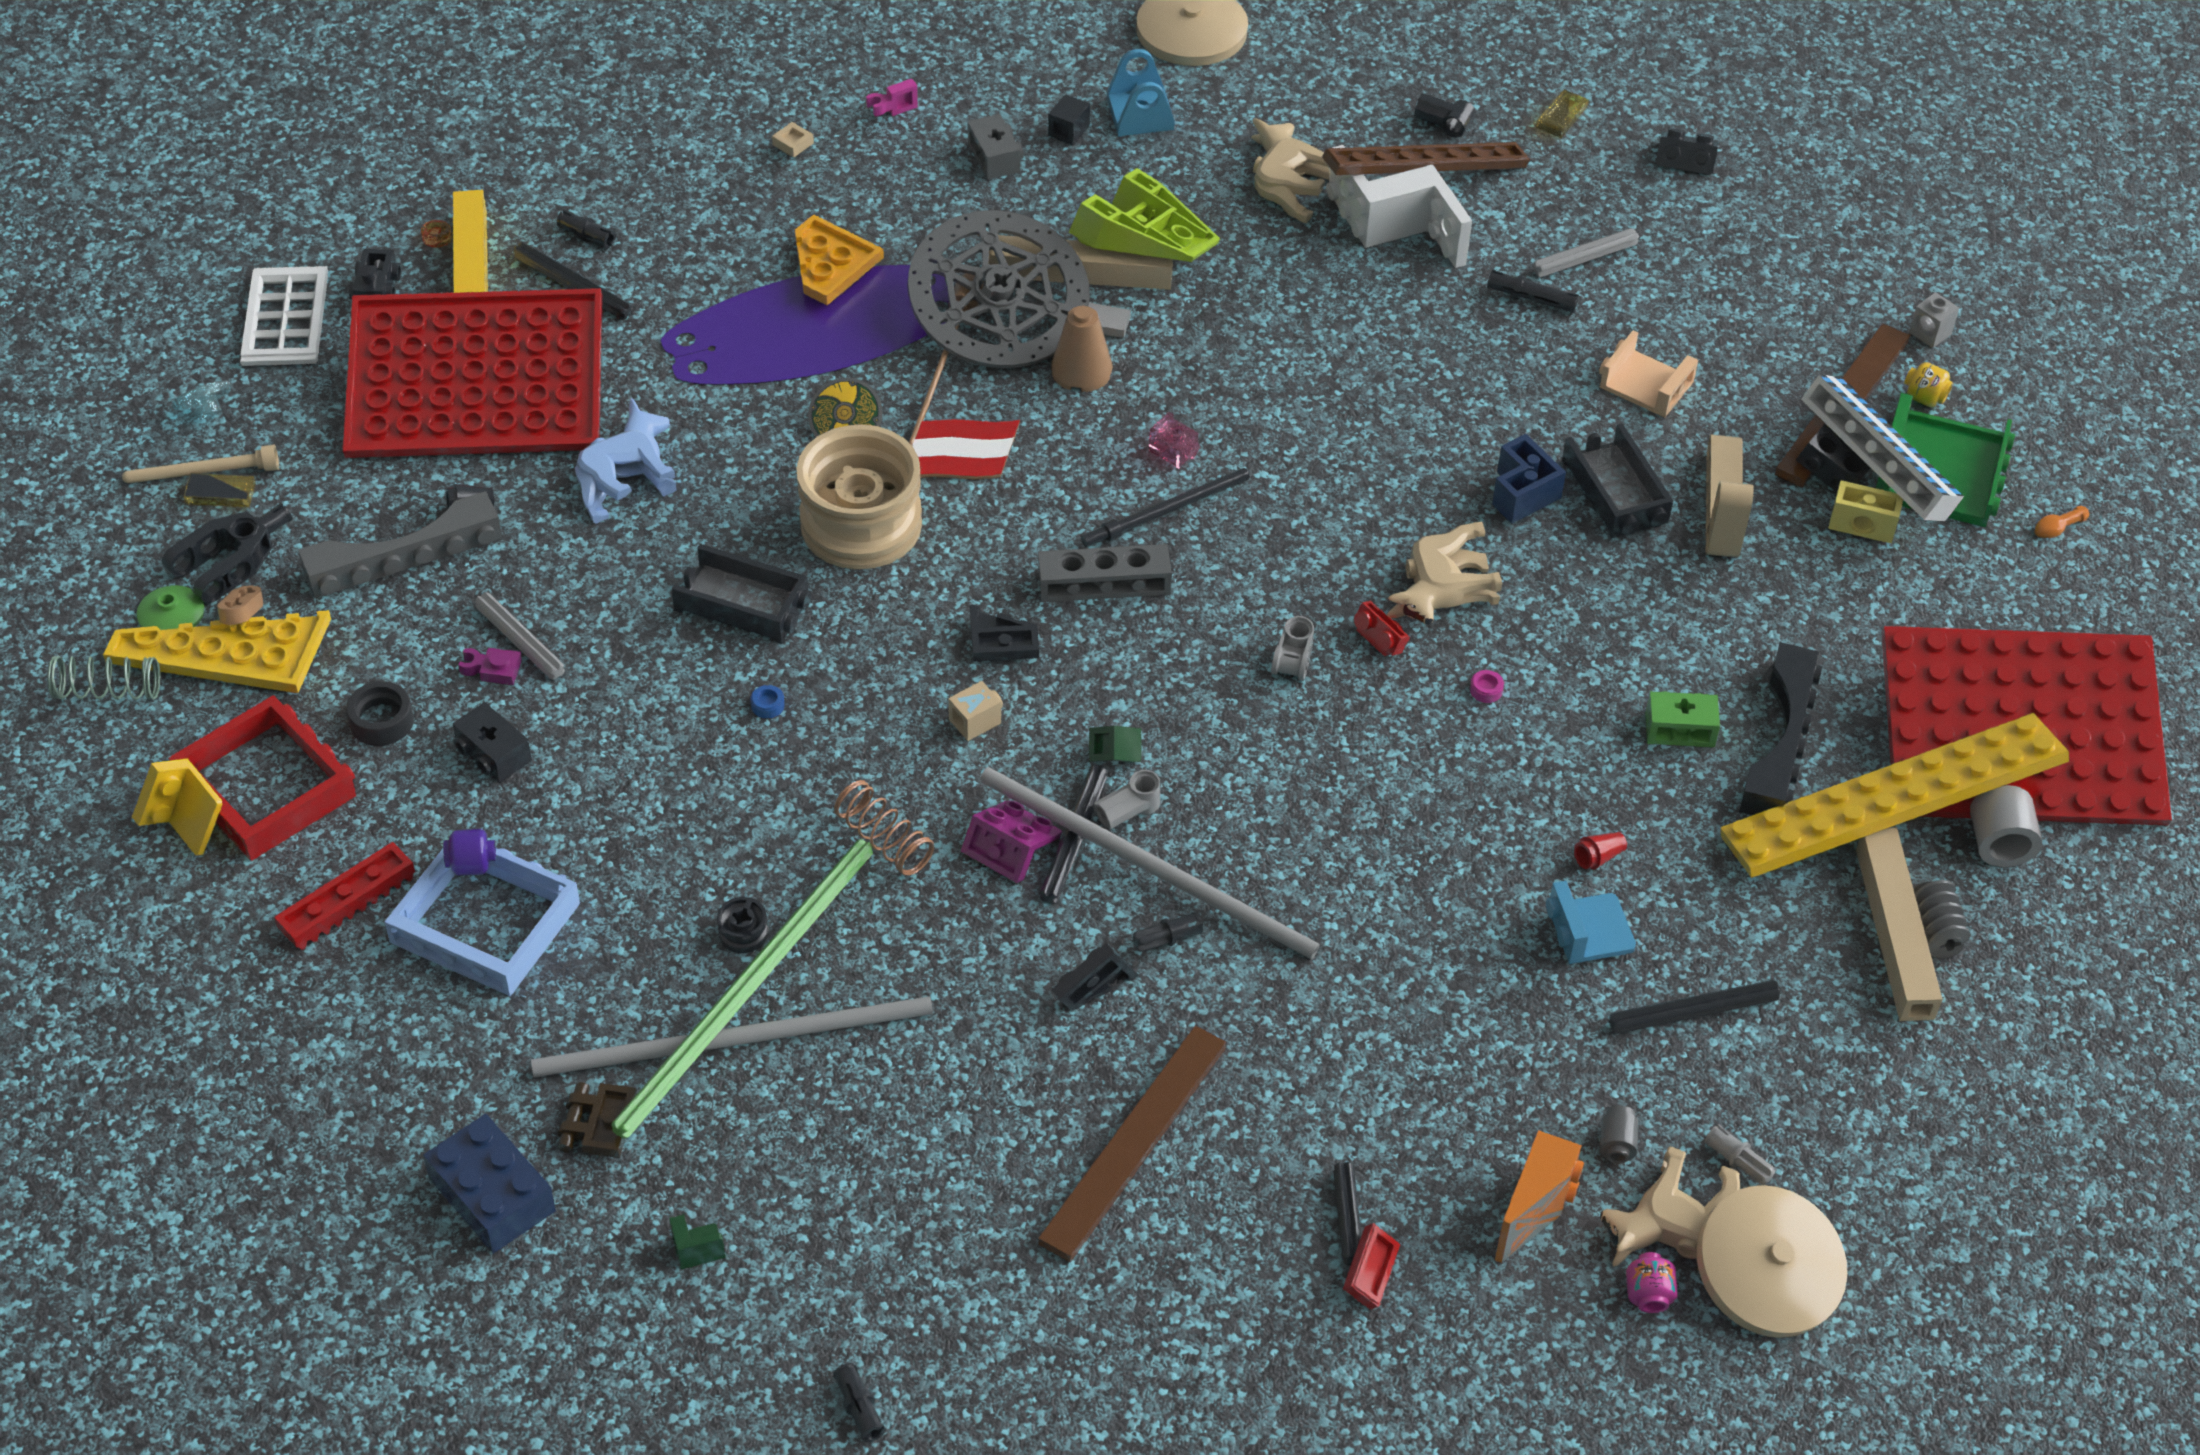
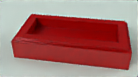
(1371, 1266)

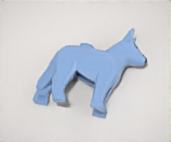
(620, 457)

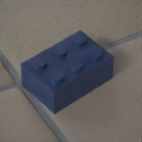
(489, 1183)

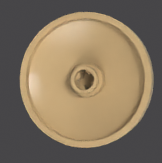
(1192, 30)
(1771, 1261)

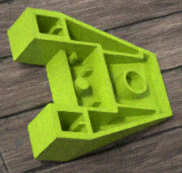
(1143, 222)

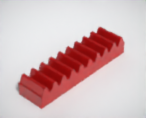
(345, 895)

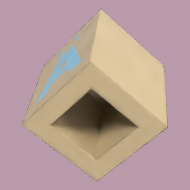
(975, 710)

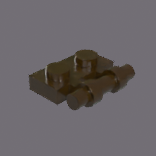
(597, 1133)

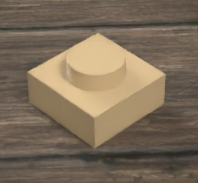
(792, 139)

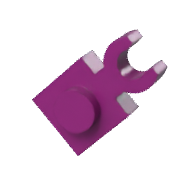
(495, 667)

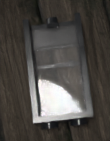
(1619, 483)
(743, 593)

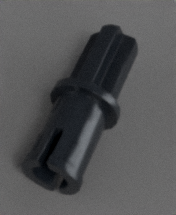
(1167, 932)

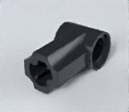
(1451, 117)

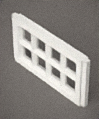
(283, 355)

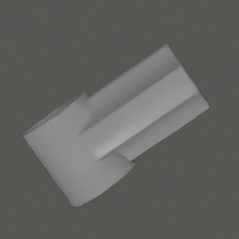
(1135, 798)

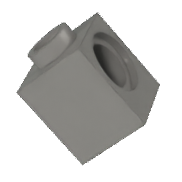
(1934, 320)

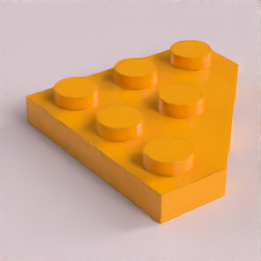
(832, 258)

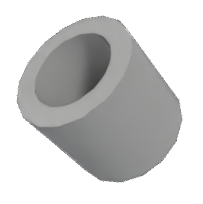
(2006, 826)

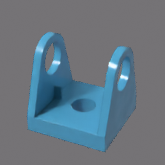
(1139, 98)

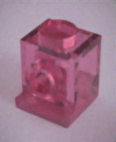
(1173, 441)

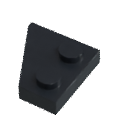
(1002, 637)
(1092, 977)

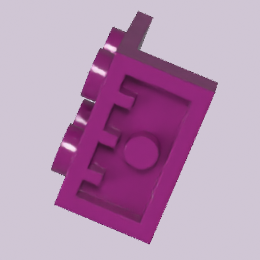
(1007, 837)

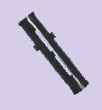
(1533, 291)

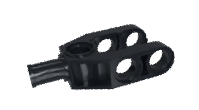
(241, 532)

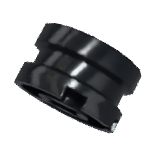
(753, 927)

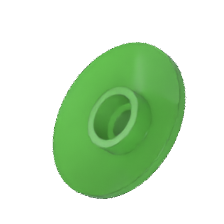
(170, 607)

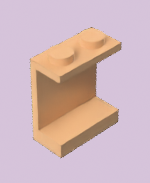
(1644, 378)

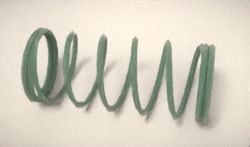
(146, 665)

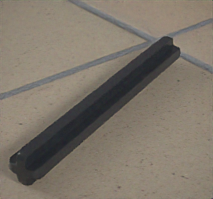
(570, 278)
(1070, 840)
(1694, 1006)

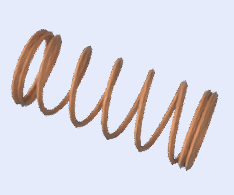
(861, 805)

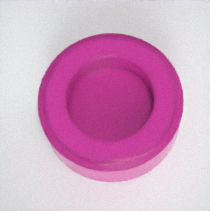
(1486, 686)

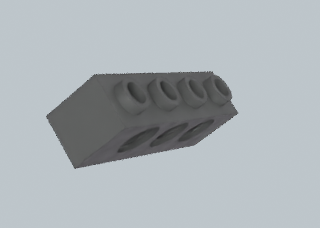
(1104, 573)

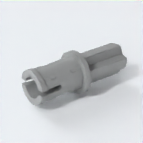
(1739, 1154)

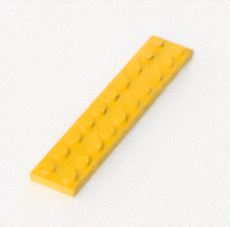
(1893, 795)

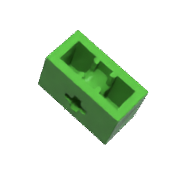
(1682, 719)

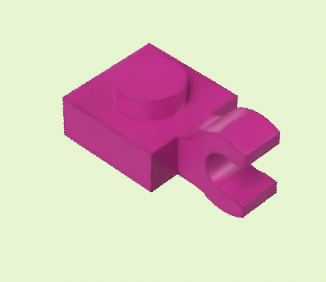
(899, 99)

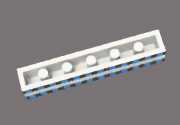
(1882, 448)

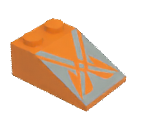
(1543, 1189)

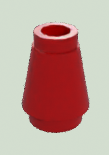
(1598, 849)

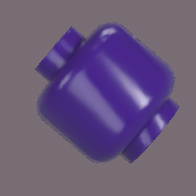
(468, 852)

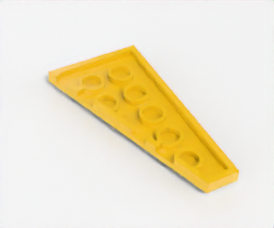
(248, 653)

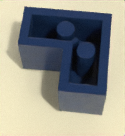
(1526, 479)

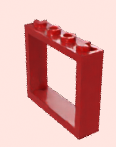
(295, 815)

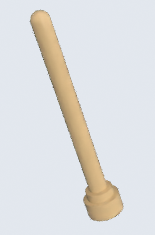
(264, 458)

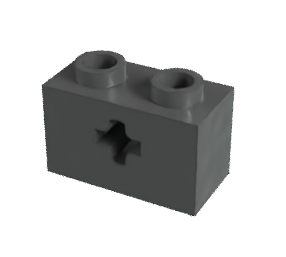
(994, 146)

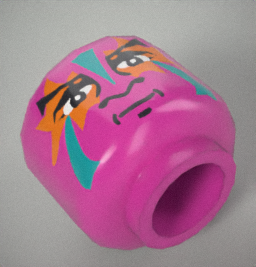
(1651, 1283)

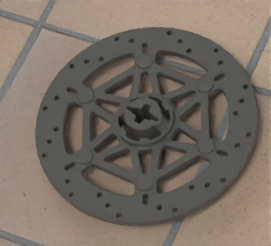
(997, 289)

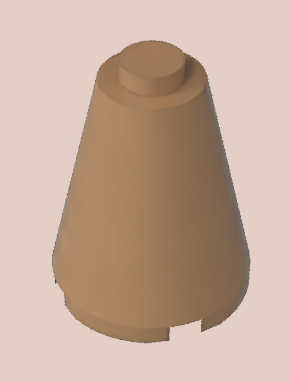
(1082, 352)

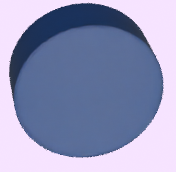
(767, 701)

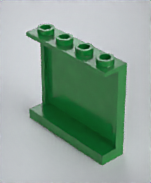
(1962, 454)

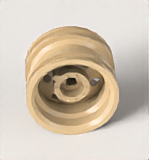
(859, 496)

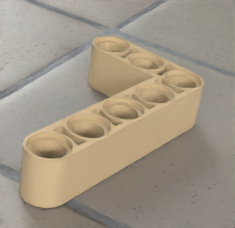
(1726, 496)

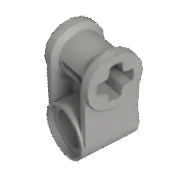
(1294, 648)

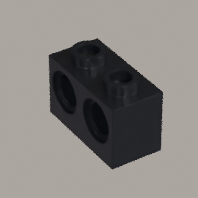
(1832, 459)

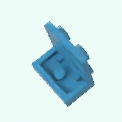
(1589, 925)

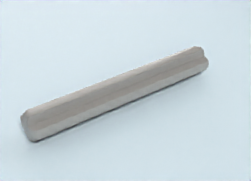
(1585, 252)
(519, 636)

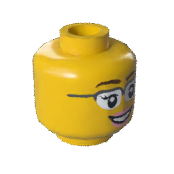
(1928, 384)

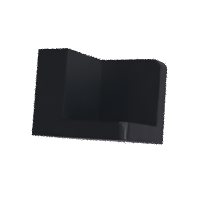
(1069, 119)

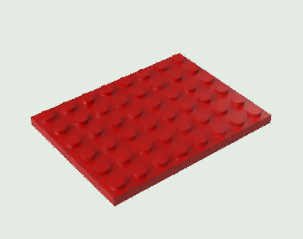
(473, 373)
(2084, 687)

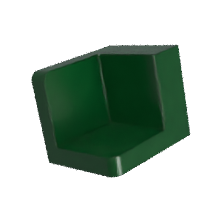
(1114, 744)
(696, 1244)

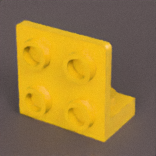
(183, 798)

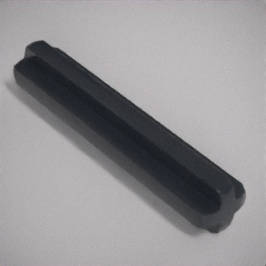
(1347, 1210)

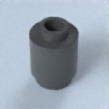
(1619, 1134)

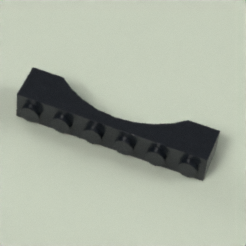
(1791, 685)

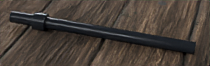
(1113, 529)

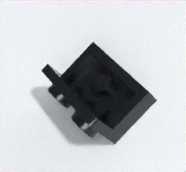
(1687, 152)

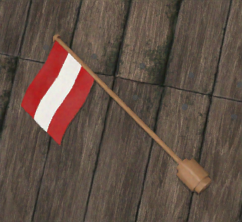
(961, 446)

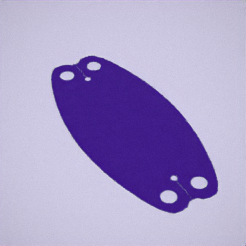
(789, 335)

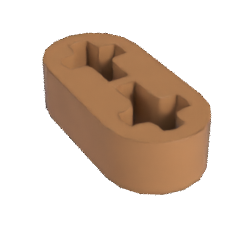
(240, 605)

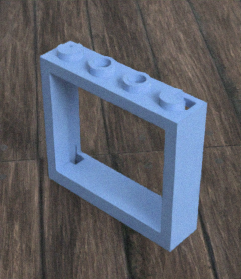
(464, 959)

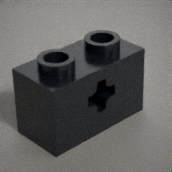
(491, 742)

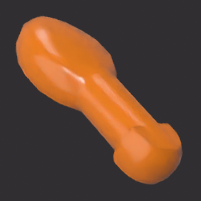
(2054, 525)

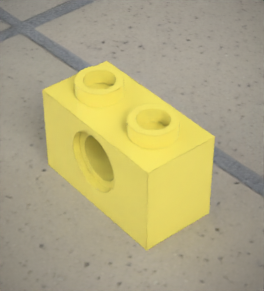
(1866, 511)

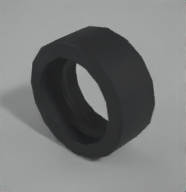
(375, 694)

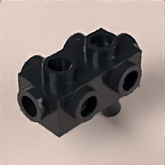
(375, 273)

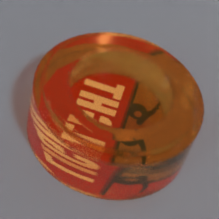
(436, 233)

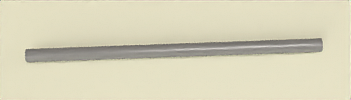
(1150, 863)
(734, 1036)

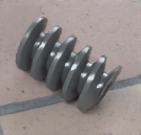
(1942, 917)

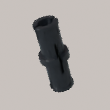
(586, 229)
(859, 1402)

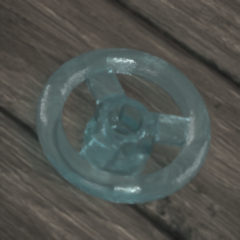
(203, 399)

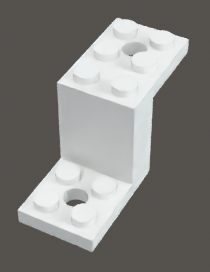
(1403, 207)

